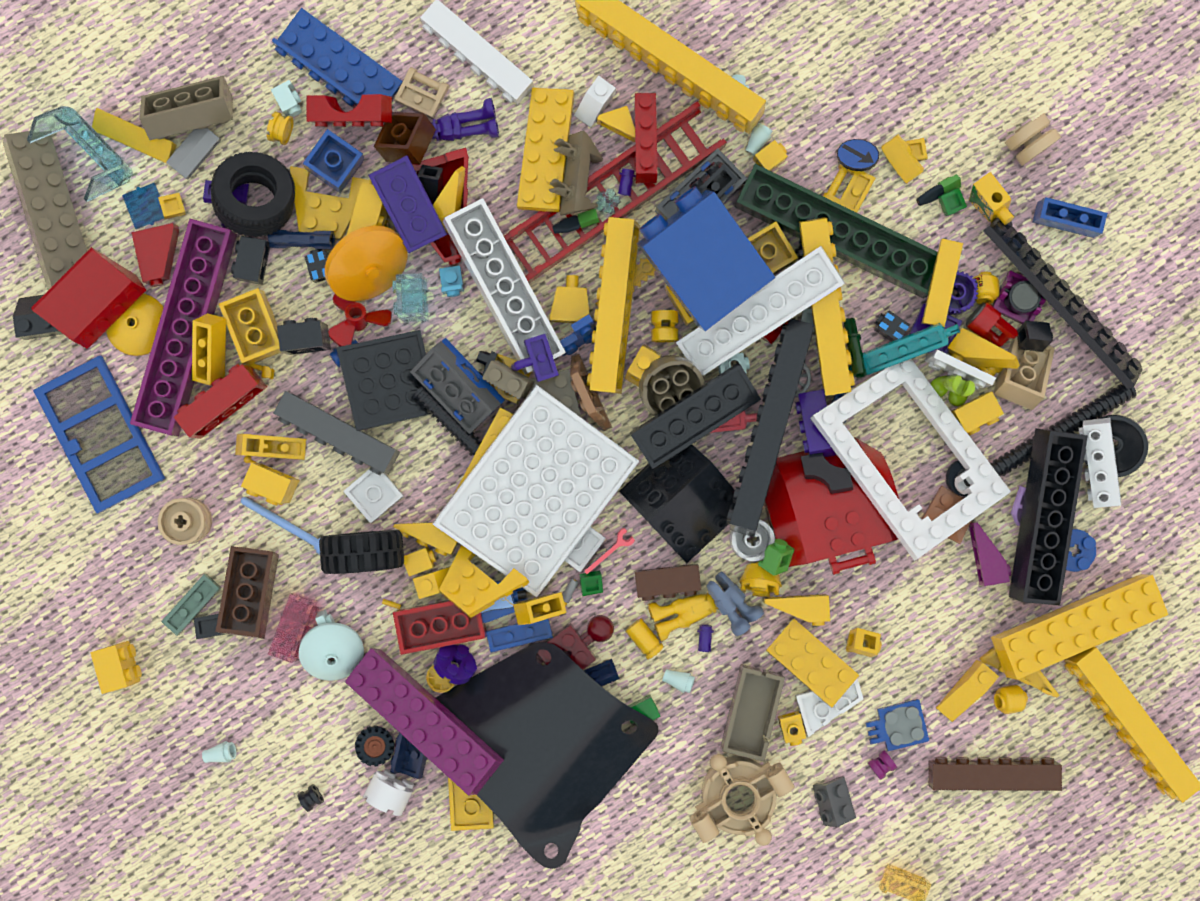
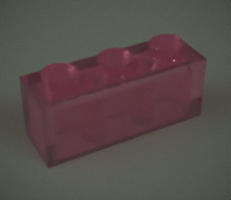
(293, 627)

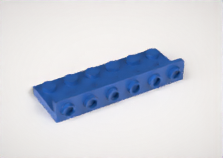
(333, 60)

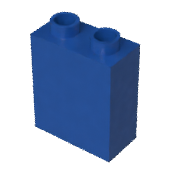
(704, 257)

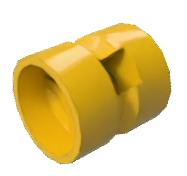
(668, 333)

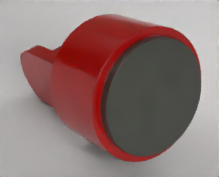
(984, 319)

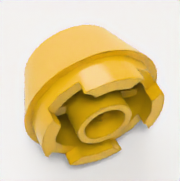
(759, 581)

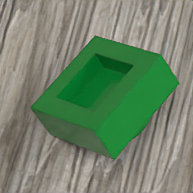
(952, 201)
(591, 583)

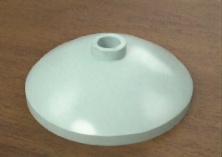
(327, 642)

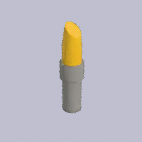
(567, 594)

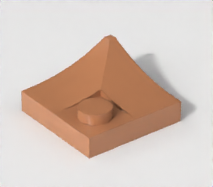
(942, 502)

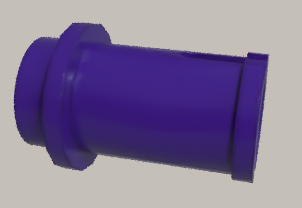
(626, 182)
(705, 637)

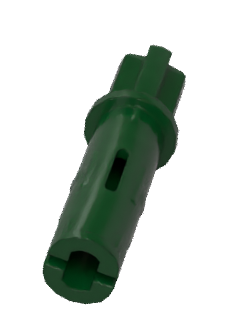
(854, 348)

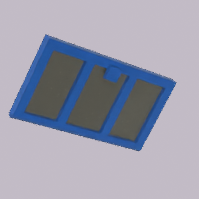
(97, 434)

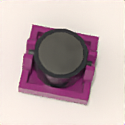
(1018, 299)

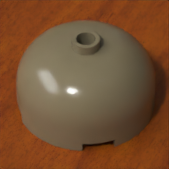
(659, 392)

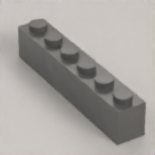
(336, 432)

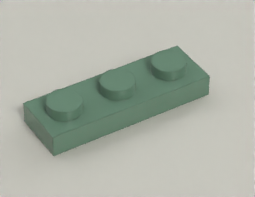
(191, 604)

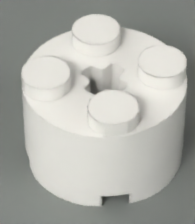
(754, 552)
(388, 792)

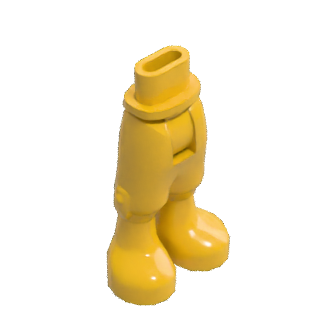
(688, 609)

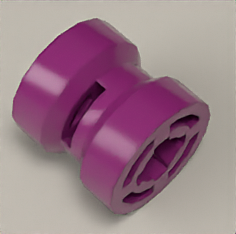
(882, 765)

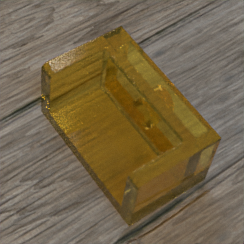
(904, 884)

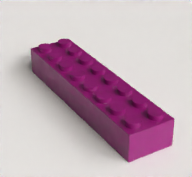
(424, 721)

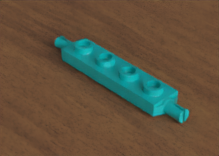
(907, 347)

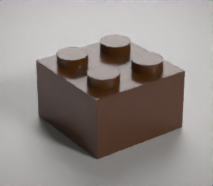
(405, 136)

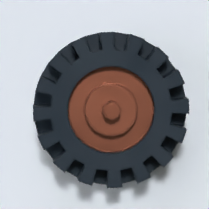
(374, 746)

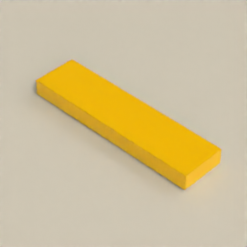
(942, 282)

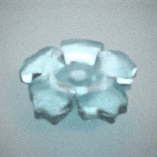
(607, 201)

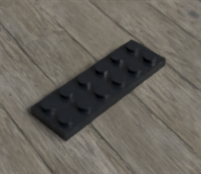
(695, 415)

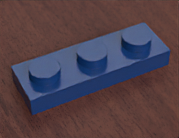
(518, 635)

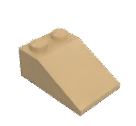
(1029, 381)

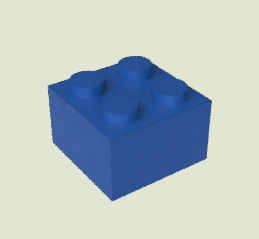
(333, 161)

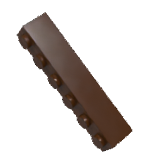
(995, 775)

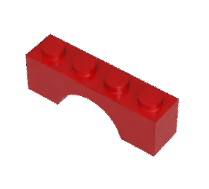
(371, 109)
(645, 138)

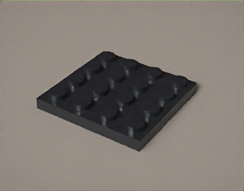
(381, 380)

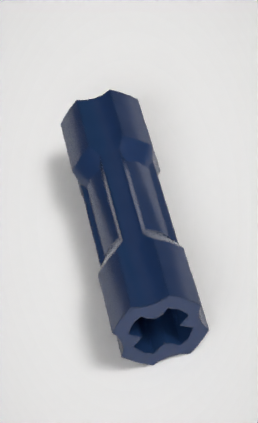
(318, 239)

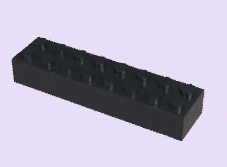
(1047, 516)

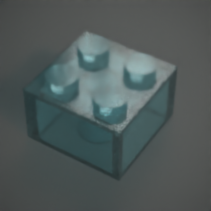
(411, 297)

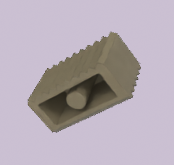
(508, 380)

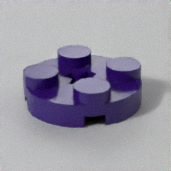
(460, 655)

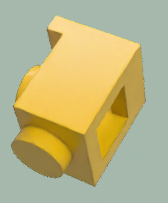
(856, 639)
(788, 721)

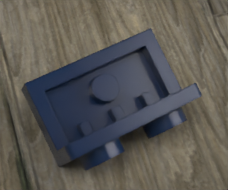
(407, 759)

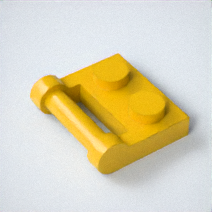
(855, 191)

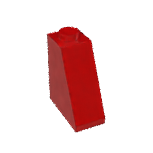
(155, 252)

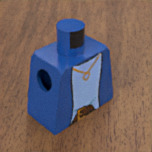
(504, 605)

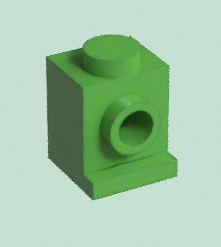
(777, 557)

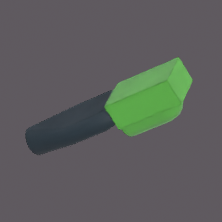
(943, 187)
(575, 222)

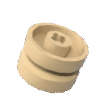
(1032, 139)
(172, 523)

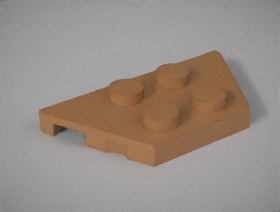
(589, 400)

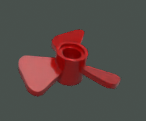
(344, 332)

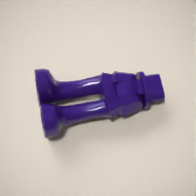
(450, 125)

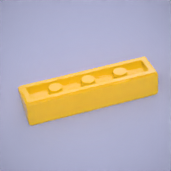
(132, 136)

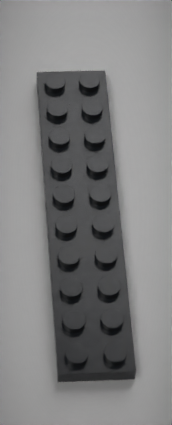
(1065, 302)

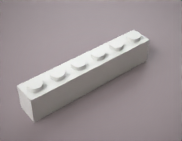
(477, 52)

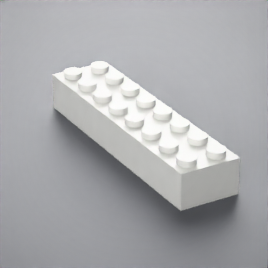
(500, 279)

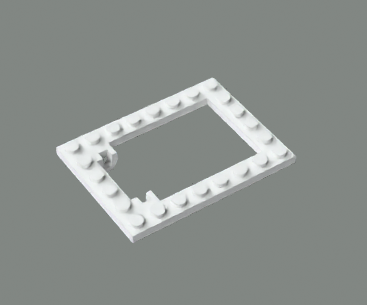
(914, 533)

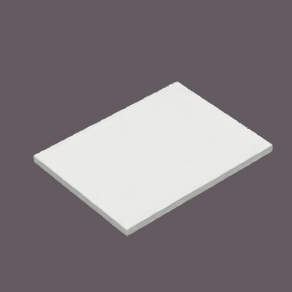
(536, 490)

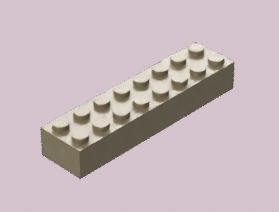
(45, 204)

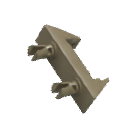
(578, 153)

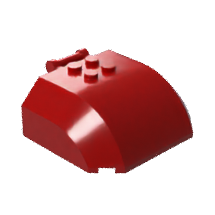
(826, 523)

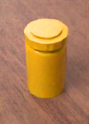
(644, 638)

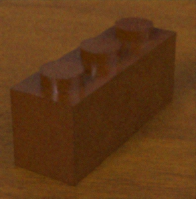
(668, 581)

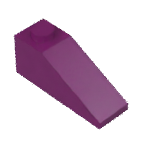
(989, 562)

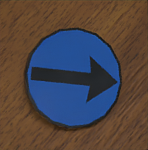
(857, 155)

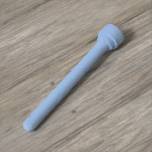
(281, 522)

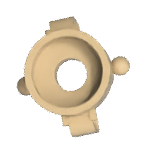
(733, 771)

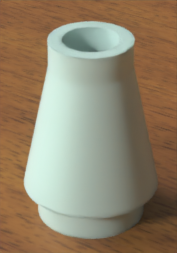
(759, 137)
(680, 680)
(220, 753)

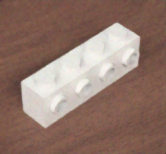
(1101, 463)

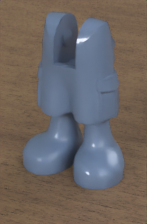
(729, 599)

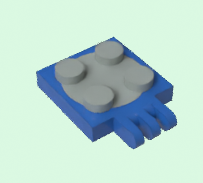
(899, 725)

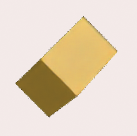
(618, 122)

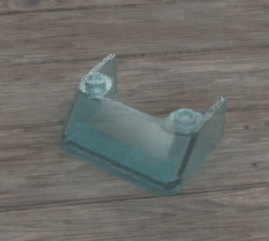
(116, 169)

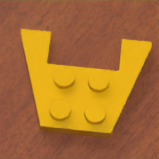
(323, 211)
(473, 589)

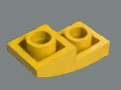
(901, 159)

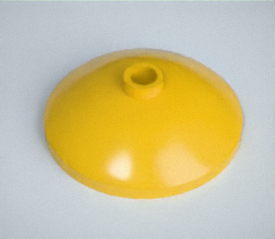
(139, 338)

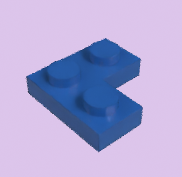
(582, 335)

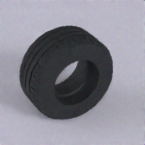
(252, 168)

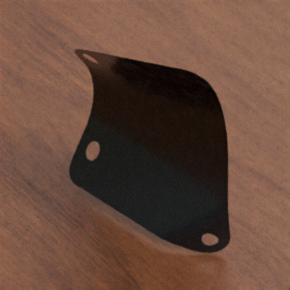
(556, 744)

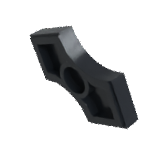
(818, 468)

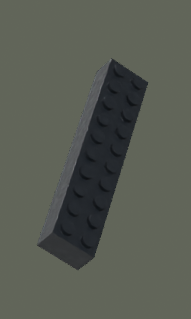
(771, 428)

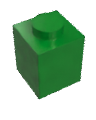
(646, 707)

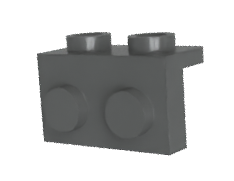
(834, 802)

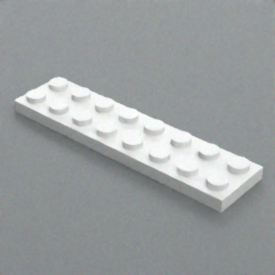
(763, 312)

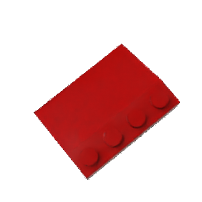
(89, 298)

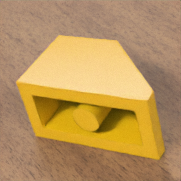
(429, 584)

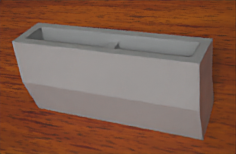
(193, 151)

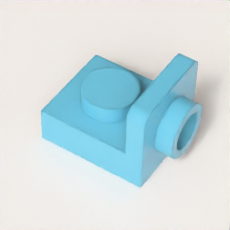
(451, 281)

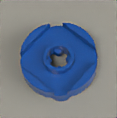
(1086, 554)

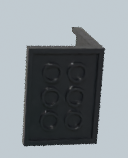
(683, 500)

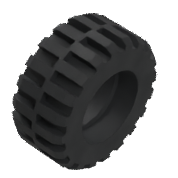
(361, 552)

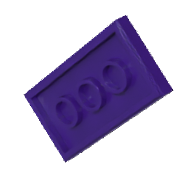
(407, 204)

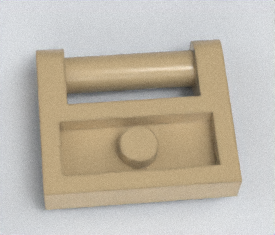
(419, 99)

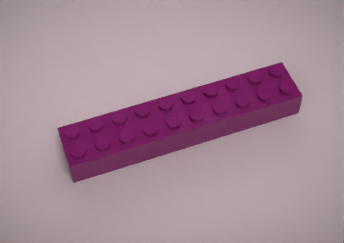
(191, 294)

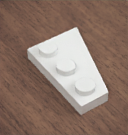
(817, 713)

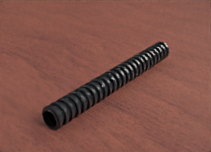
(1070, 424)
(467, 440)

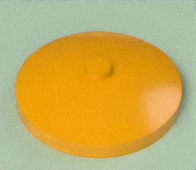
(365, 263)

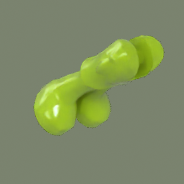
(958, 388)

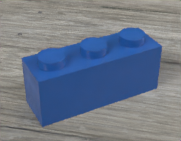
(1069, 217)

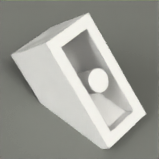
(595, 101)

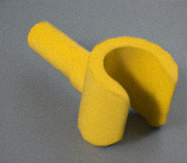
(267, 372)

